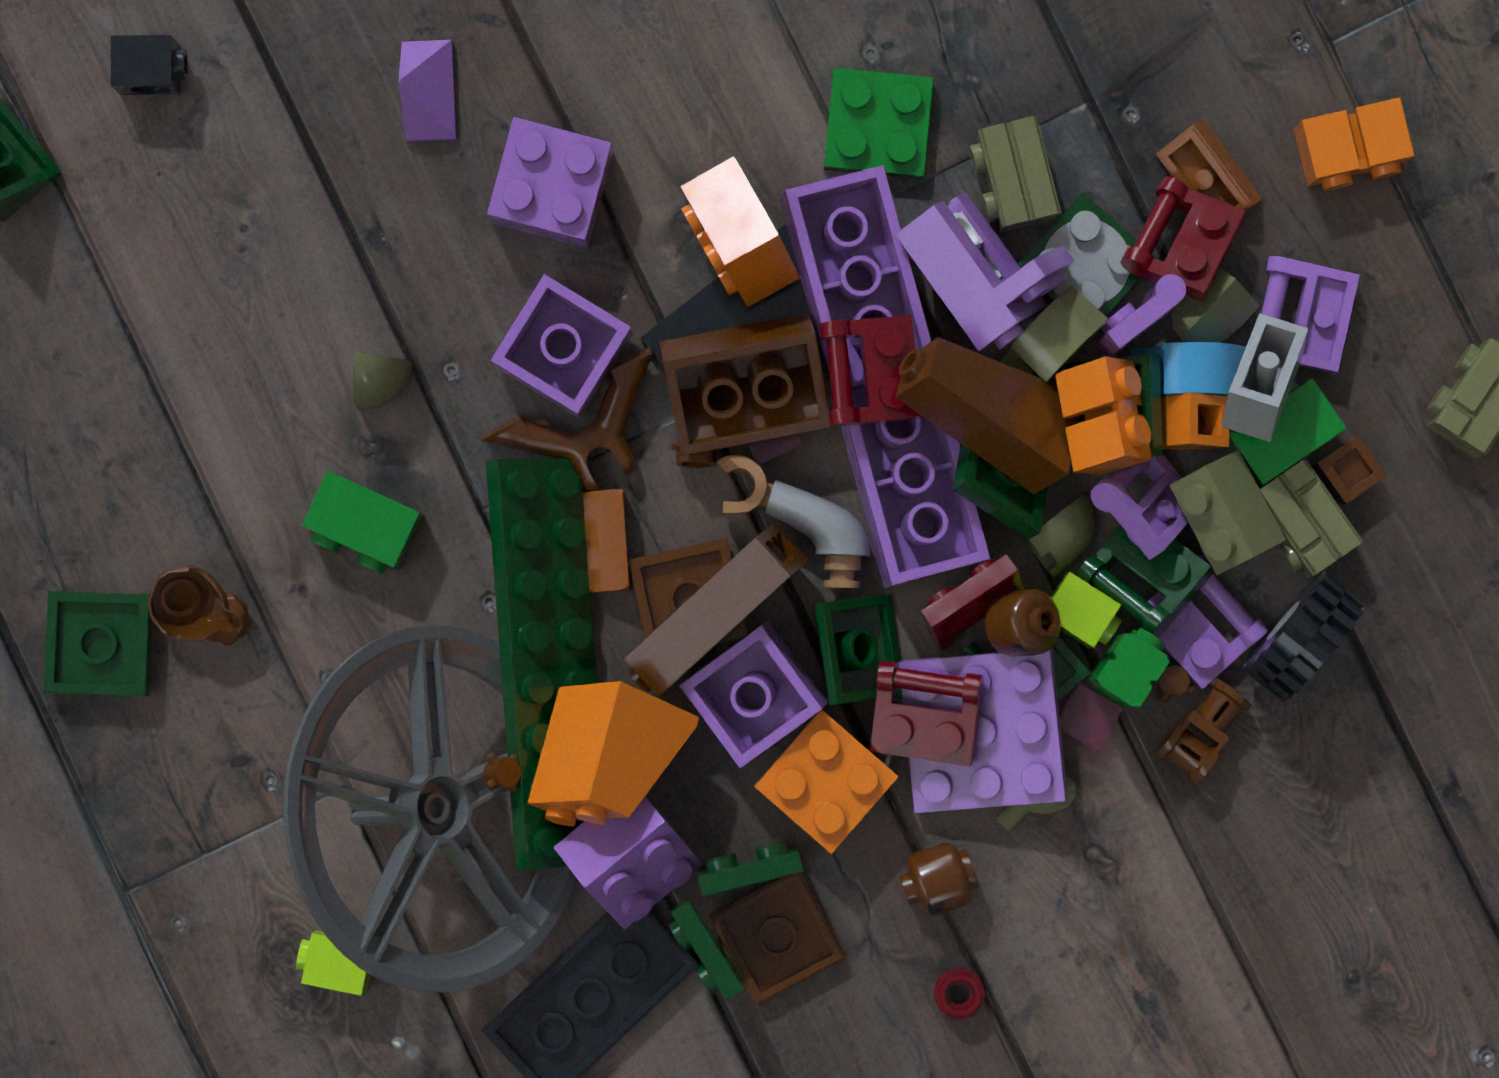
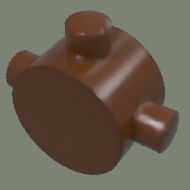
(1174, 682)
(502, 772)

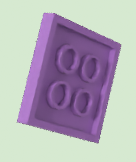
(1016, 741)

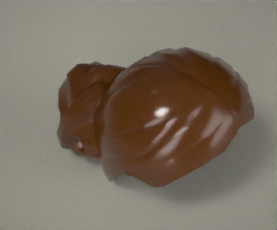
(194, 607)

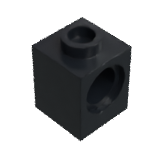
(147, 65)

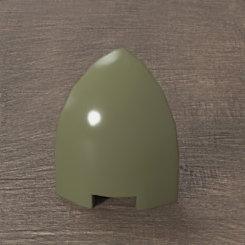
(1217, 317)
(378, 379)
(1065, 536)

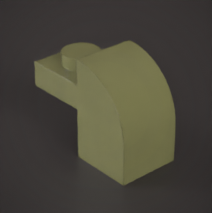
(1056, 336)

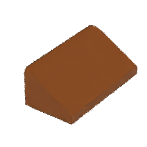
(1208, 167)
(606, 541)

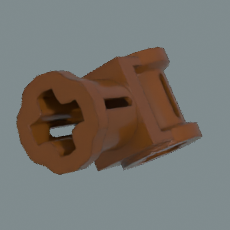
(1202, 734)

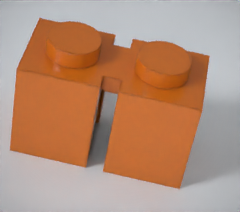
(1359, 143)
(1112, 429)

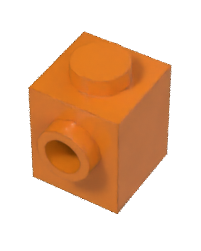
(1193, 422)

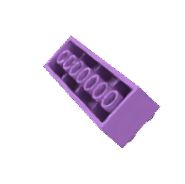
(901, 468)

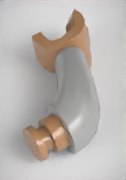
(829, 526)

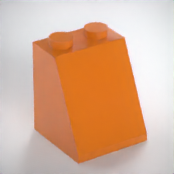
(605, 751)

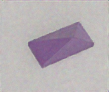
(427, 90)

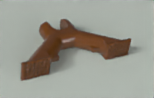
(604, 432)

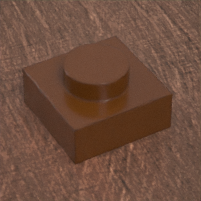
(1350, 469)

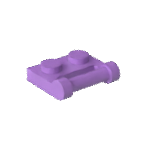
(1322, 307)
(1131, 323)
(1154, 516)
(1198, 644)

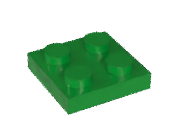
(878, 122)

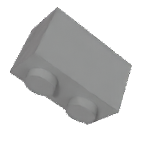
(1264, 377)

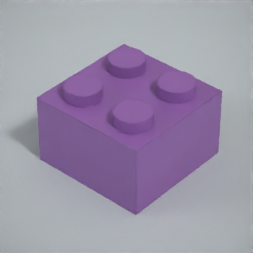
(550, 182)
(562, 346)
(754, 694)
(629, 861)

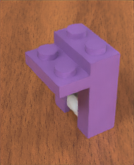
(978, 274)

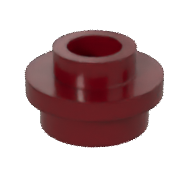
(973, 1001)

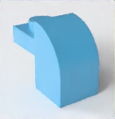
(1196, 366)

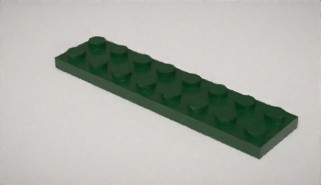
(540, 620)

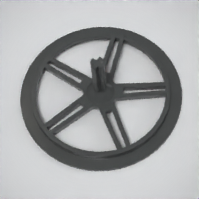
(432, 809)

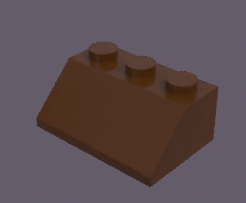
(745, 384)

